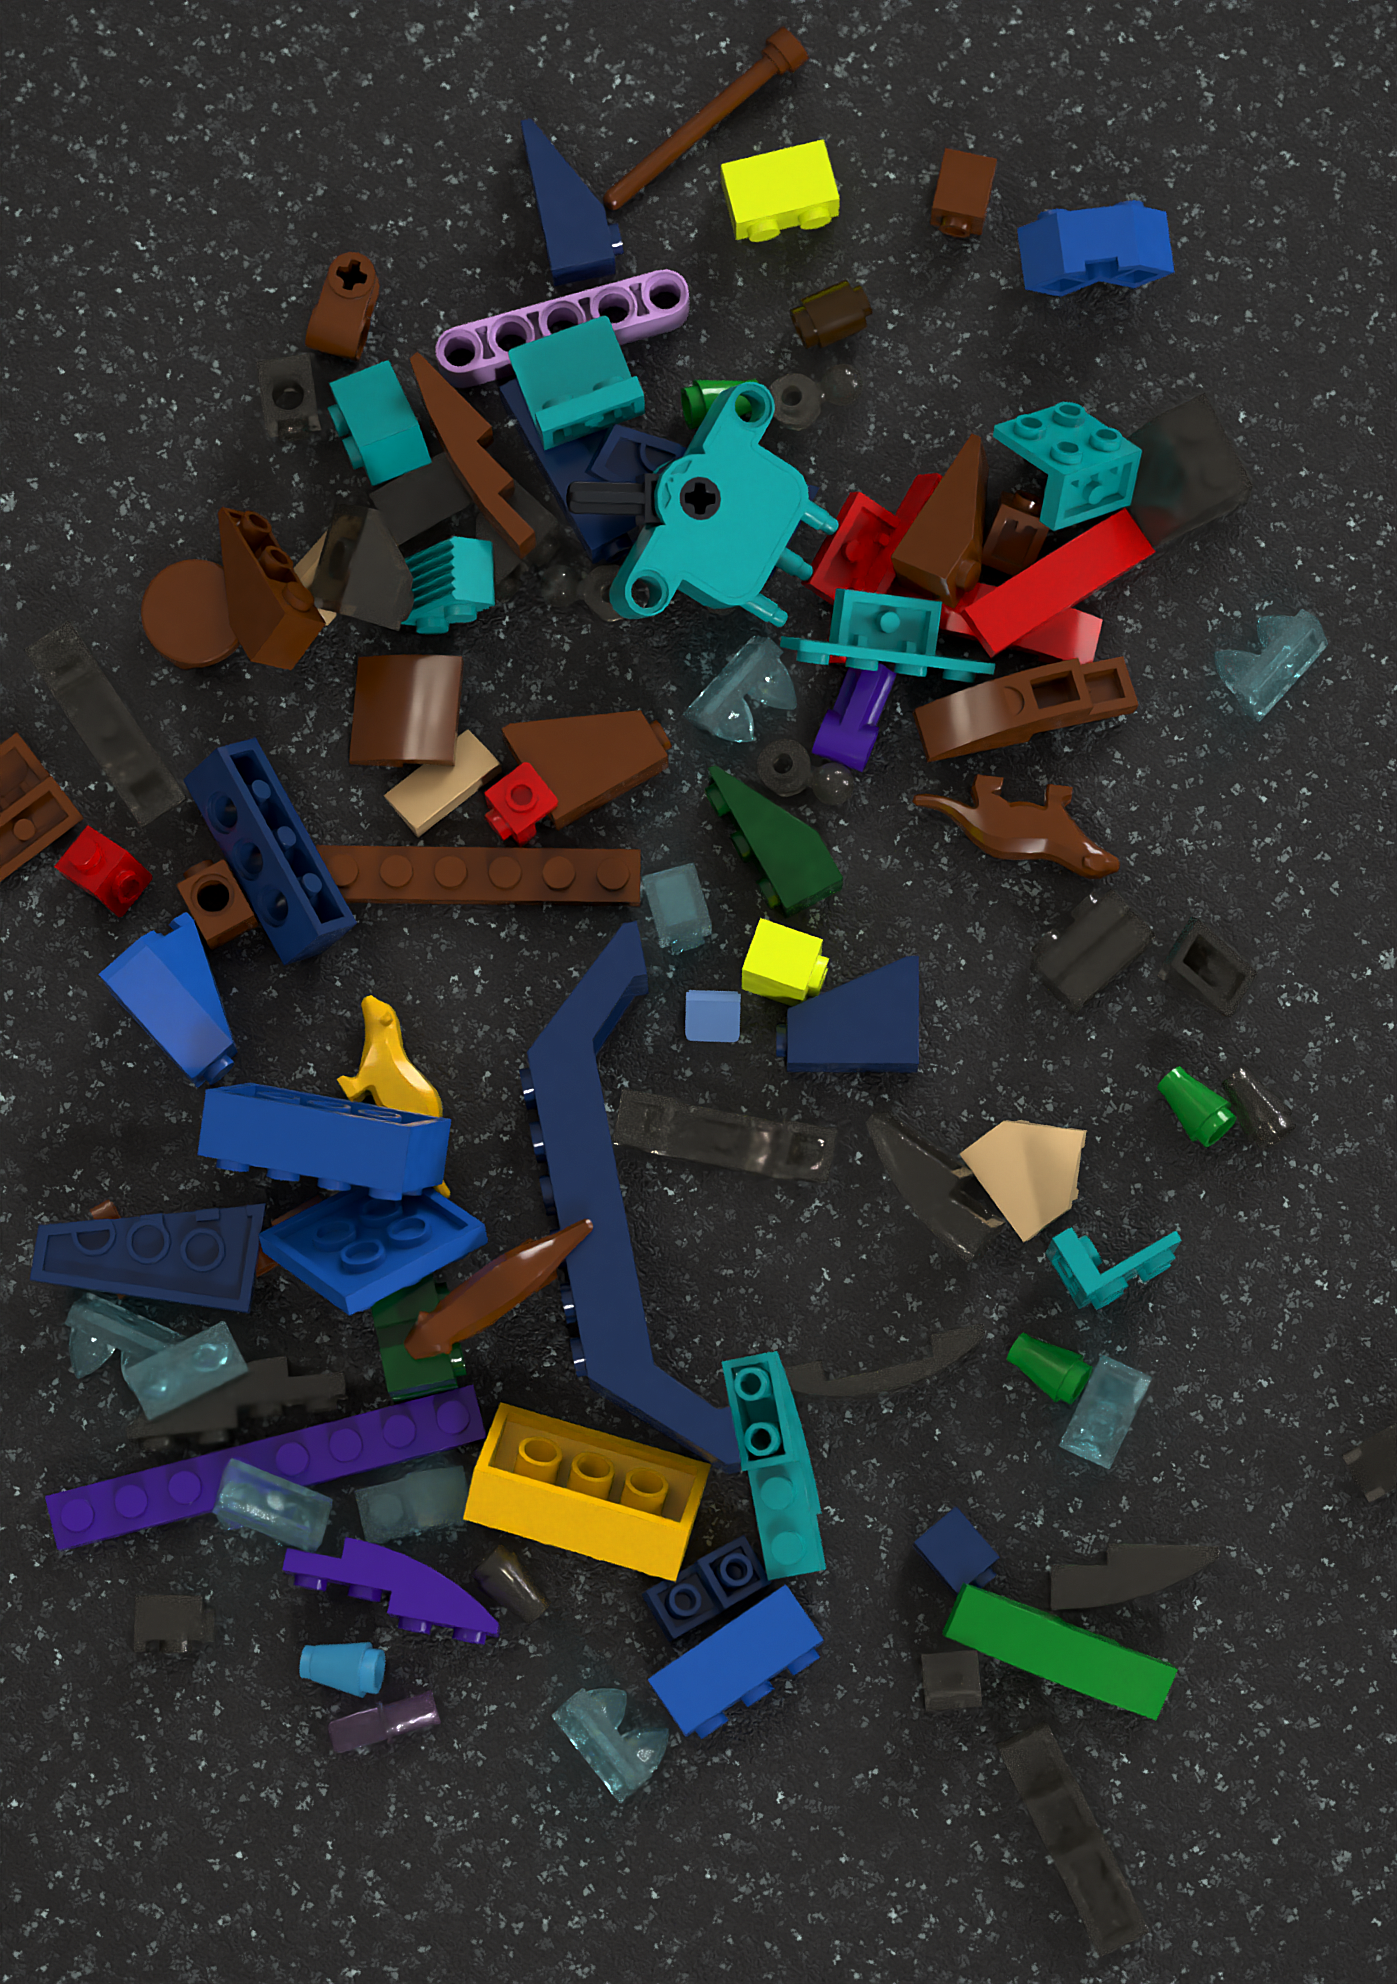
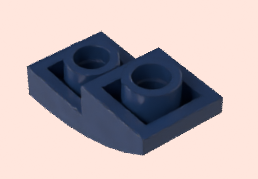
(706, 1588)

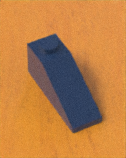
(571, 217)

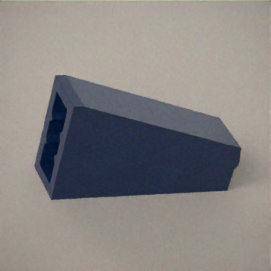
(599, 535)

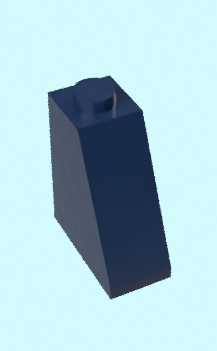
(857, 1025)

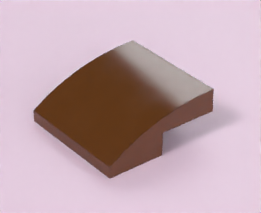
(406, 710)
(31, 806)

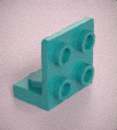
(576, 382)
(1085, 461)
(1078, 1259)

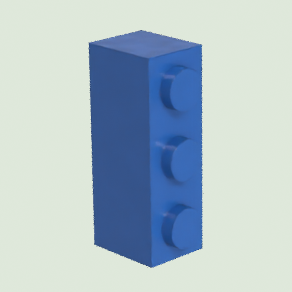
(737, 1663)

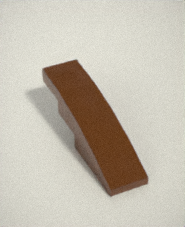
(464, 439)

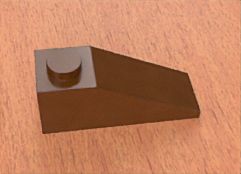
(945, 542)

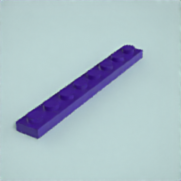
(300, 1456)

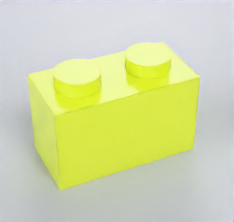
(780, 191)
(784, 964)

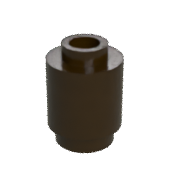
(831, 314)

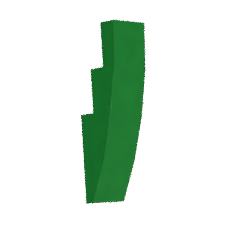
(1059, 1651)

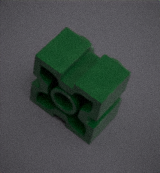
(393, 1318)

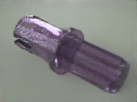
(383, 1722)

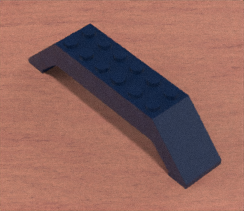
(586, 1185)

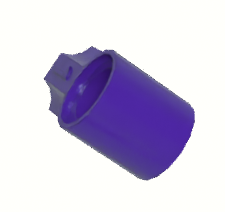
(850, 728)

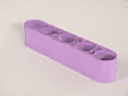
(535, 321)

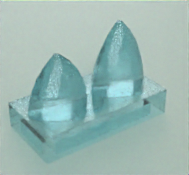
(1289, 650)
(751, 671)
(103, 1326)
(186, 1370)
(271, 1506)
(619, 1760)

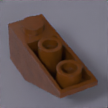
(264, 595)

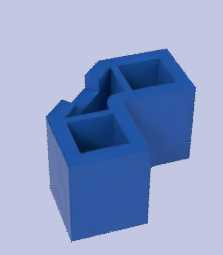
(1103, 244)

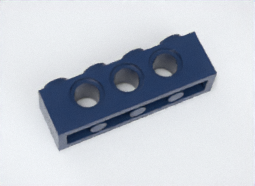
(269, 851)

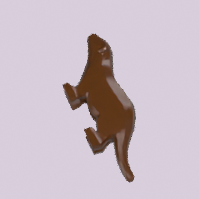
(1024, 828)
(492, 1292)

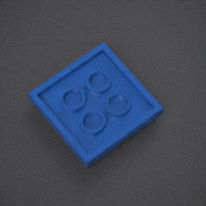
(369, 1247)

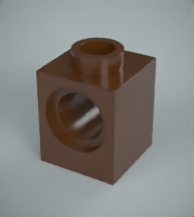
(963, 193)
(227, 923)

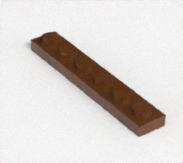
(485, 875)

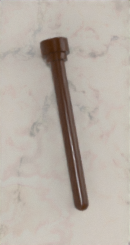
(780, 55)

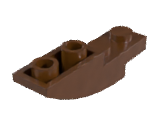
(1023, 704)

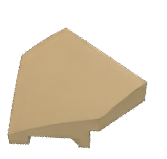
(1028, 1171)

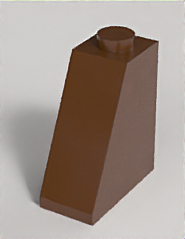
(589, 757)

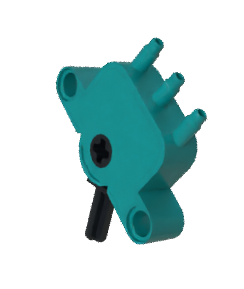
(737, 533)

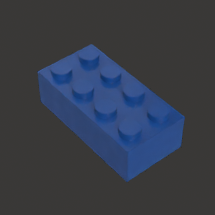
(324, 1139)

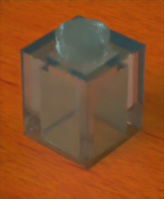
(677, 907)

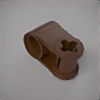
(341, 315)

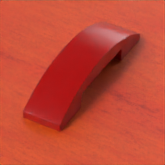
(1061, 639)

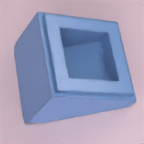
(712, 1016)

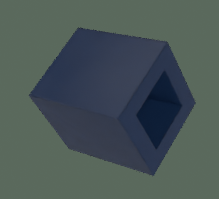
(957, 1552)

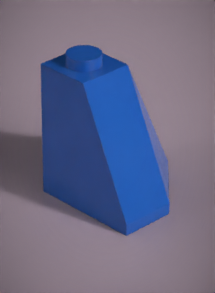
(176, 999)

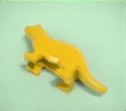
(387, 1070)

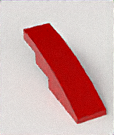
(1057, 582)

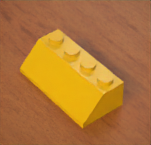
(586, 1491)

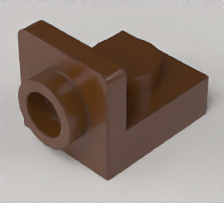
(1015, 533)

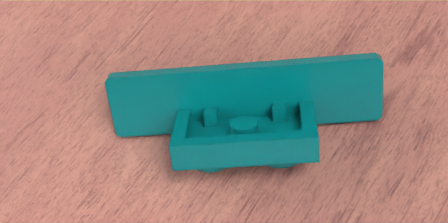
(886, 629)

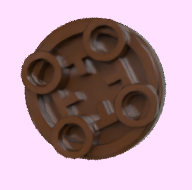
(188, 614)

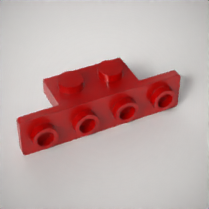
(863, 544)

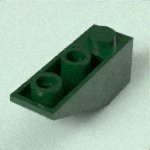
(784, 849)

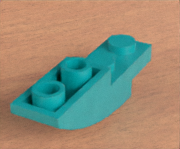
(777, 1464)

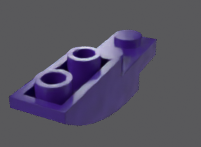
(417, 1592)

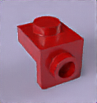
(518, 804)
(104, 871)

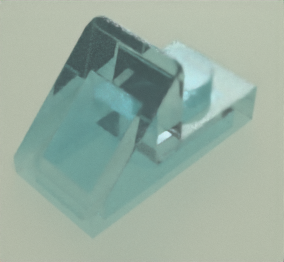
(1105, 1411)
(413, 1504)

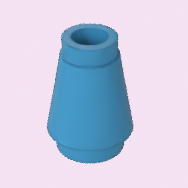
(346, 1667)

